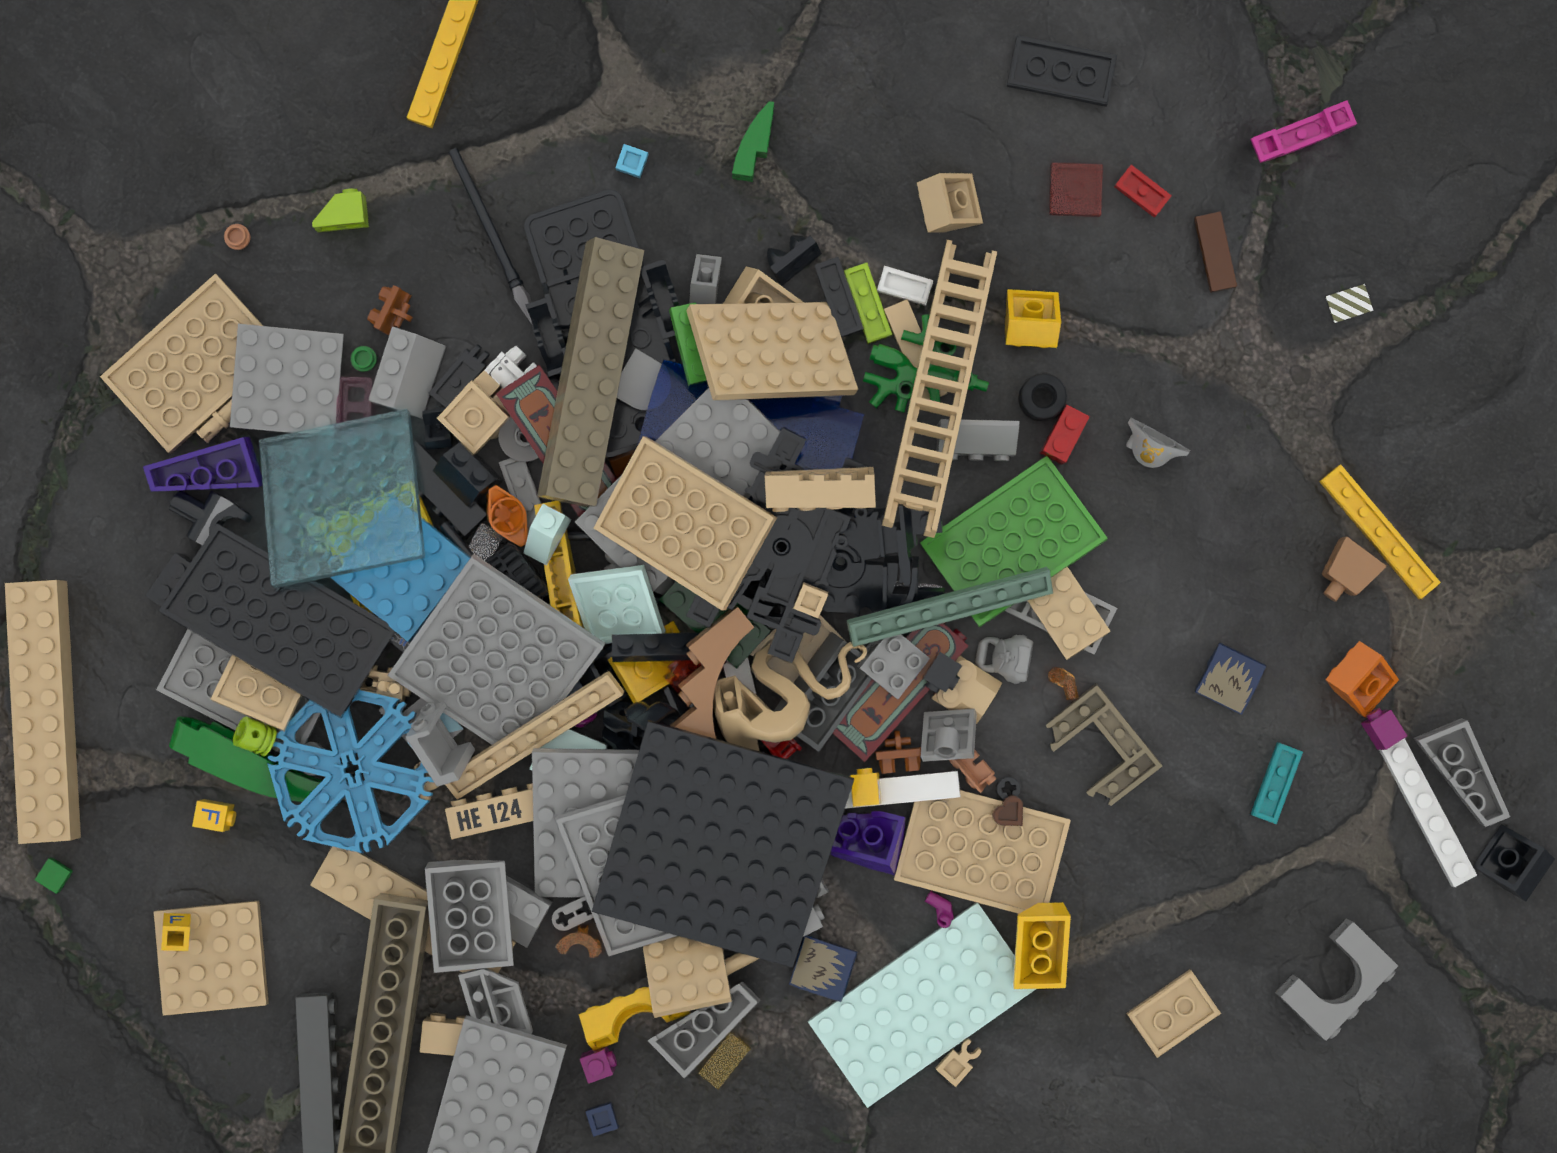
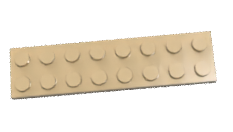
(358, 879)

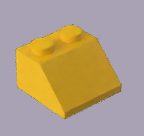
(1032, 318)

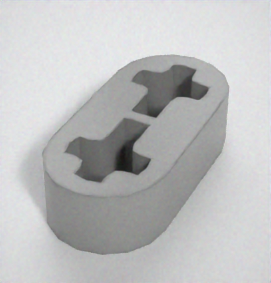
(570, 907)

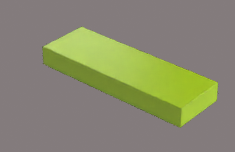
(868, 303)

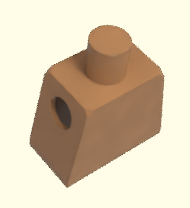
(1350, 569)

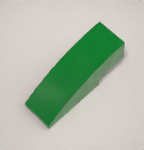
(754, 144)

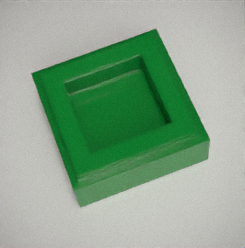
(53, 875)

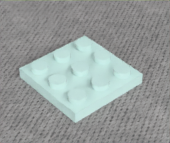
(616, 602)

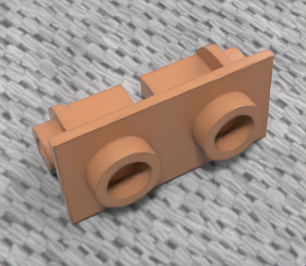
(977, 774)

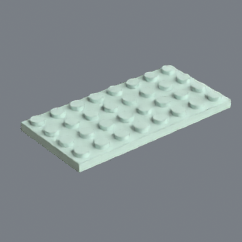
(920, 1005)

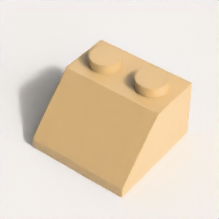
(949, 202)

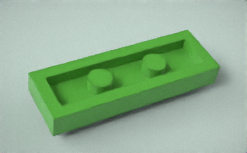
(687, 345)

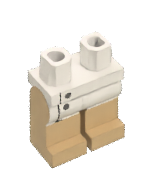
(502, 372)

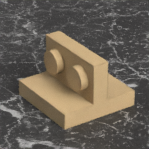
(474, 417)

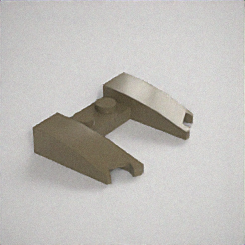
(1138, 758)

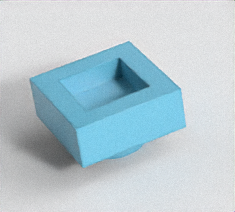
(632, 161)

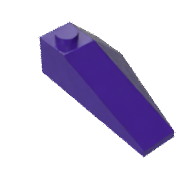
(870, 840)

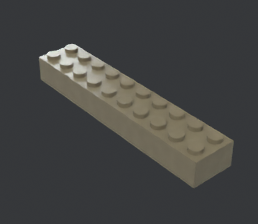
(591, 373)
(384, 1025)

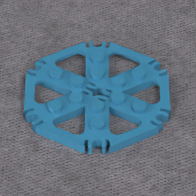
(335, 787)

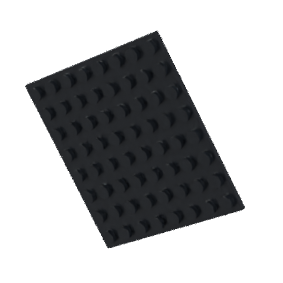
(721, 843)

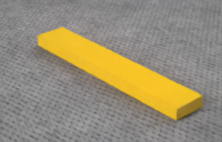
(1379, 532)

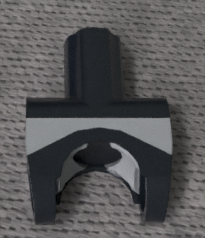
(206, 514)

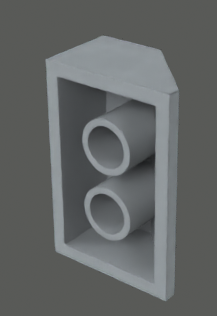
(407, 372)
(983, 439)
(525, 911)

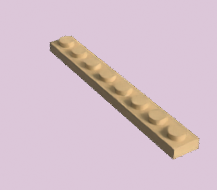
(537, 733)

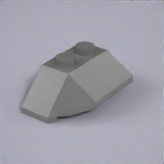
(495, 999)

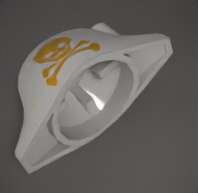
(1151, 446)

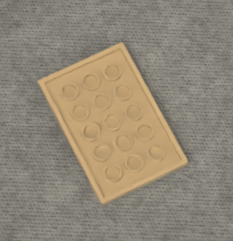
(771, 350)
(183, 365)
(685, 523)
(967, 855)

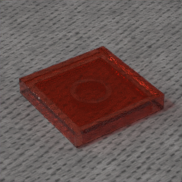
(1076, 189)

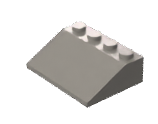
(468, 914)

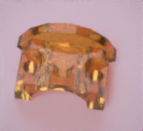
(580, 937)

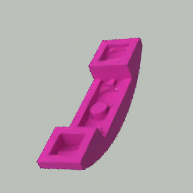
(1304, 132)

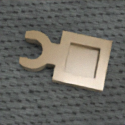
(956, 1065)

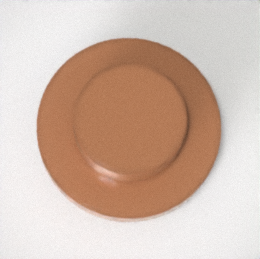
(237, 236)

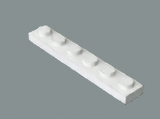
(1428, 813)

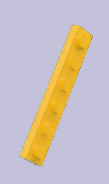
(441, 62)

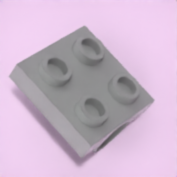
(893, 663)
(948, 735)

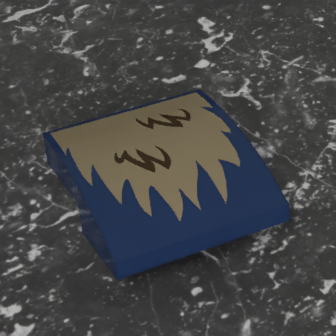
(1230, 678)
(823, 968)

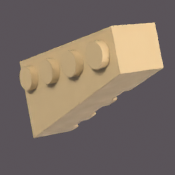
(820, 489)

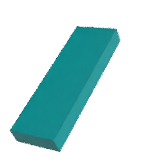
(1276, 783)

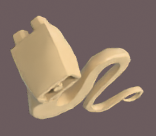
(746, 718)

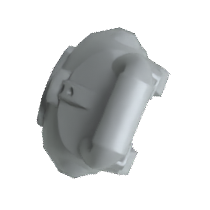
(1010, 657)

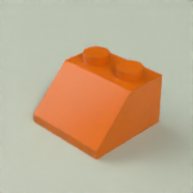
(1362, 678)

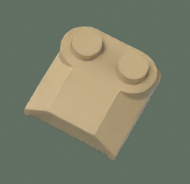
(973, 690)

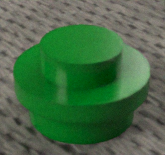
(363, 358)

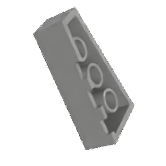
(697, 1034)

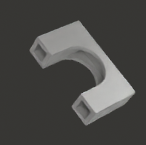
(1371, 969)

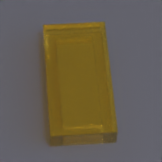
(724, 1060)

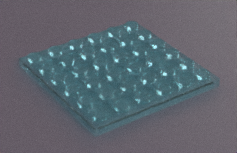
(341, 498)

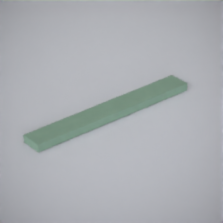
(949, 606)

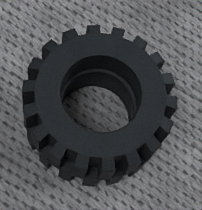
(517, 567)

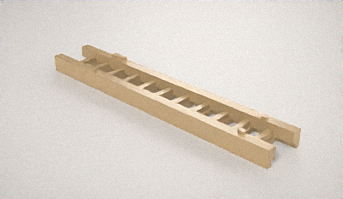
(954, 411)

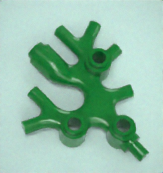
(906, 372)

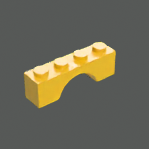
(604, 1022)

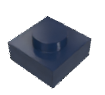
(602, 1119)

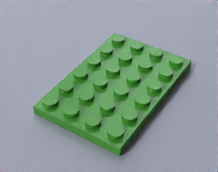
(1015, 530)

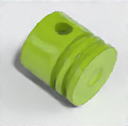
(256, 736)

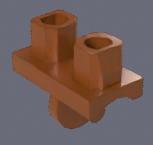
(393, 310)
(910, 755)

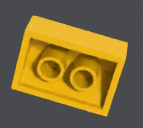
(1042, 947)

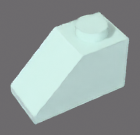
(545, 534)

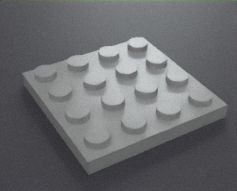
(285, 378)

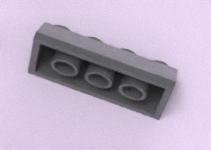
(825, 713)

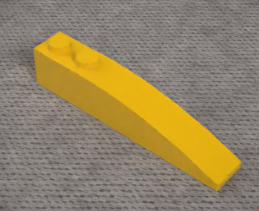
(558, 573)

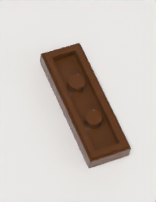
(1215, 252)

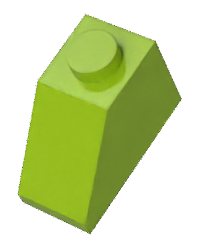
(343, 212)

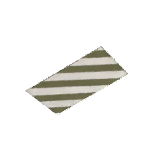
(1349, 303)

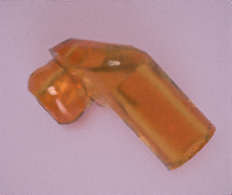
(1064, 679)

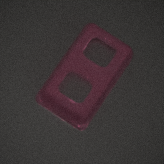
(344, 407)

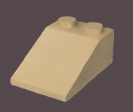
(757, 287)

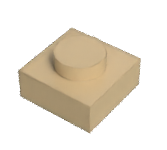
(810, 600)

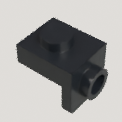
(436, 434)

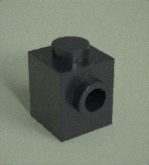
(942, 673)

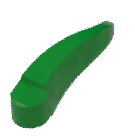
(213, 752)

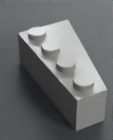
(1463, 766)

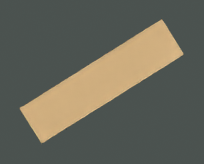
(902, 318)

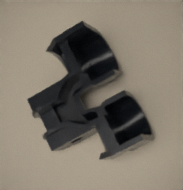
(628, 721)

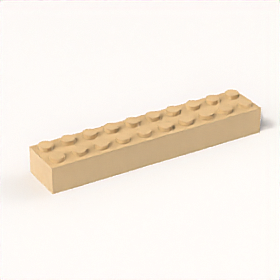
(42, 711)

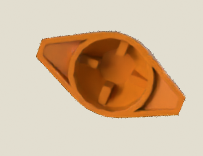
(507, 515)

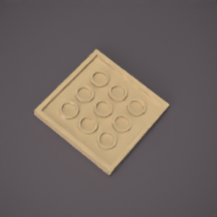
(222, 961)

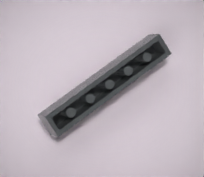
(318, 1072)

